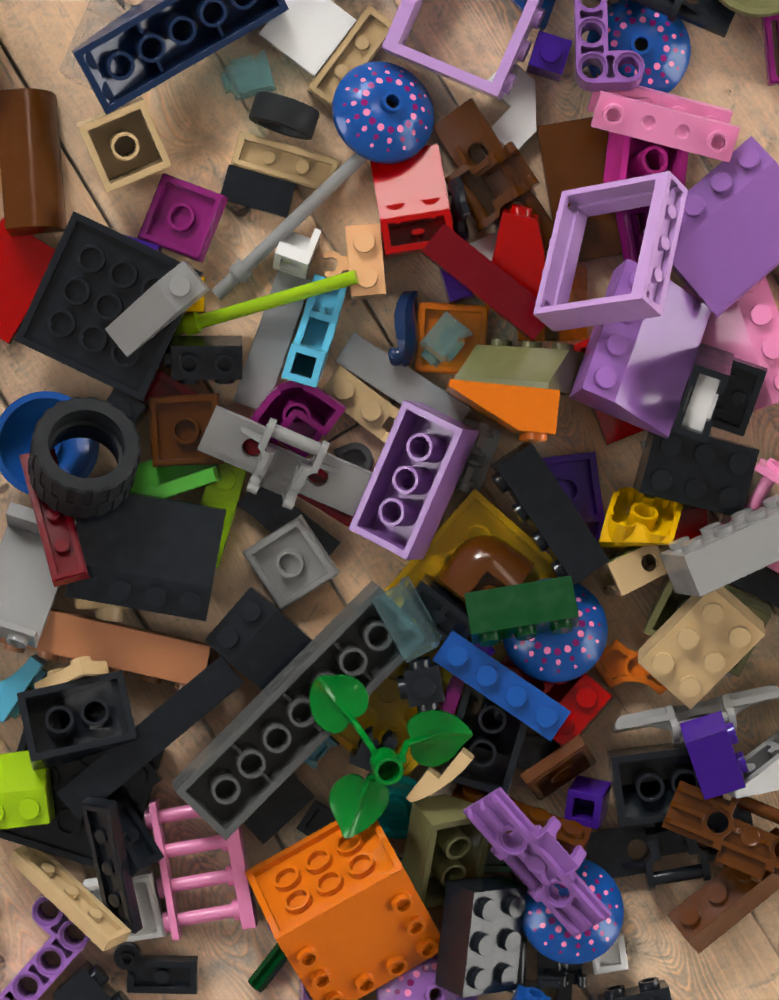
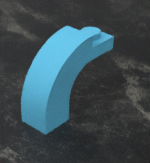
(314, 337)

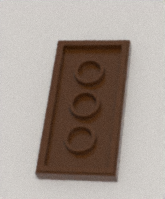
(572, 159)

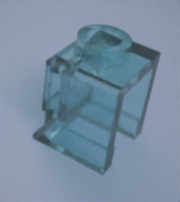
(248, 76)
(444, 340)

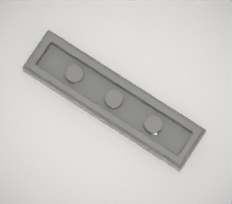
(270, 345)
(396, 381)

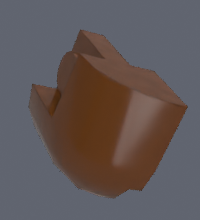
(483, 565)

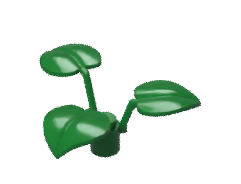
(361, 801)

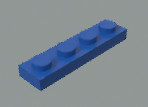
(501, 685)

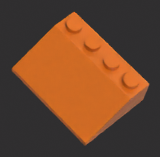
(517, 409)

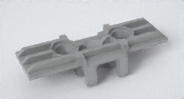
(281, 468)
(671, 716)

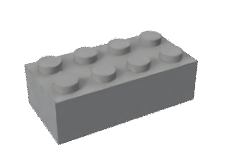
(725, 550)

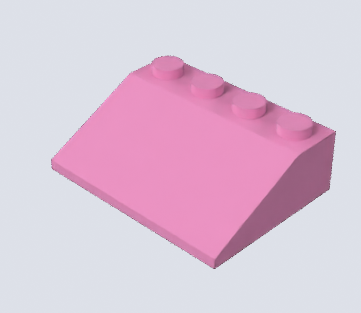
(751, 334)

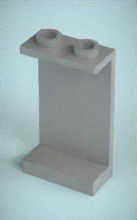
(24, 580)

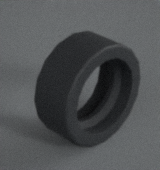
(284, 115)

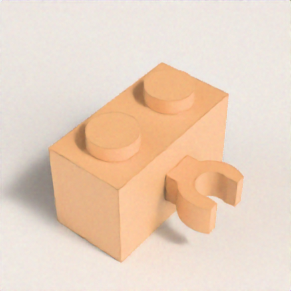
(364, 257)

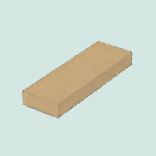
(357, 48)
(283, 161)

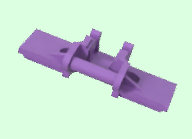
(538, 860)

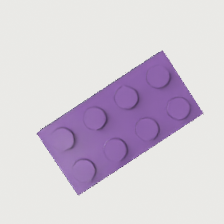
(413, 480)

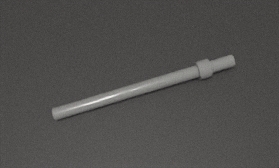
(243, 269)

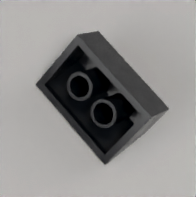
(647, 779)

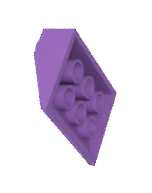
(730, 228)
(642, 364)

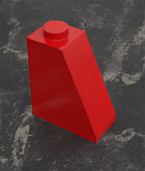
(521, 247)

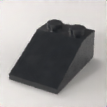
(258, 638)
(76, 719)
(494, 743)

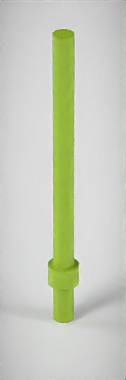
(194, 323)

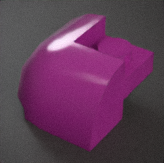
(300, 409)

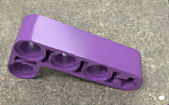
(598, 54)
(37, 966)

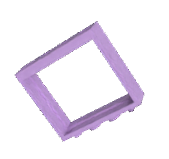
(504, 79)
(647, 299)

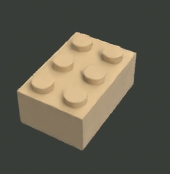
(701, 644)

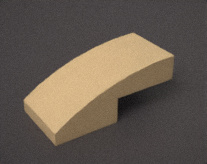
(434, 781)

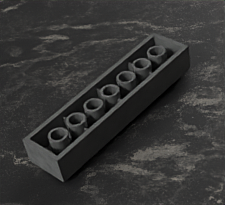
(277, 726)

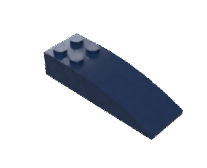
(163, 40)

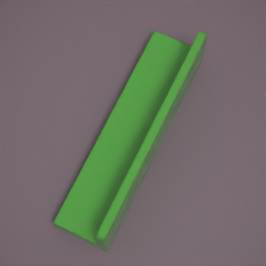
(173, 480)

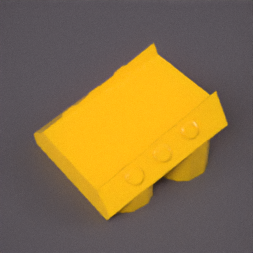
(639, 520)

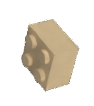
(124, 144)

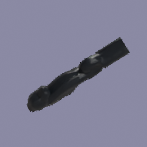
(459, 207)

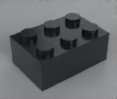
(697, 473)
(481, 935)

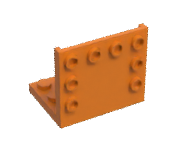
(344, 912)

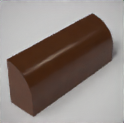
(31, 162)

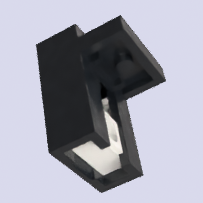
(718, 394)

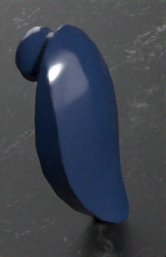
(406, 330)

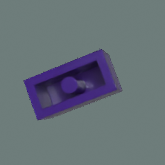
(713, 754)

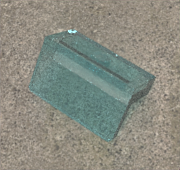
(407, 620)

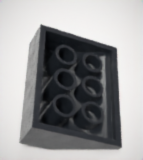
(151, 556)

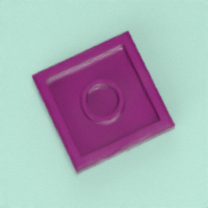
(183, 217)

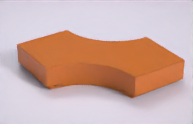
(621, 665)

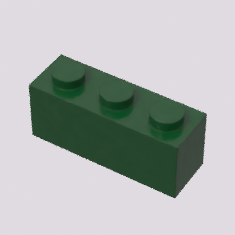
(522, 611)

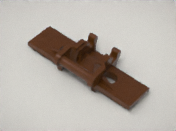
(502, 170)
(741, 844)

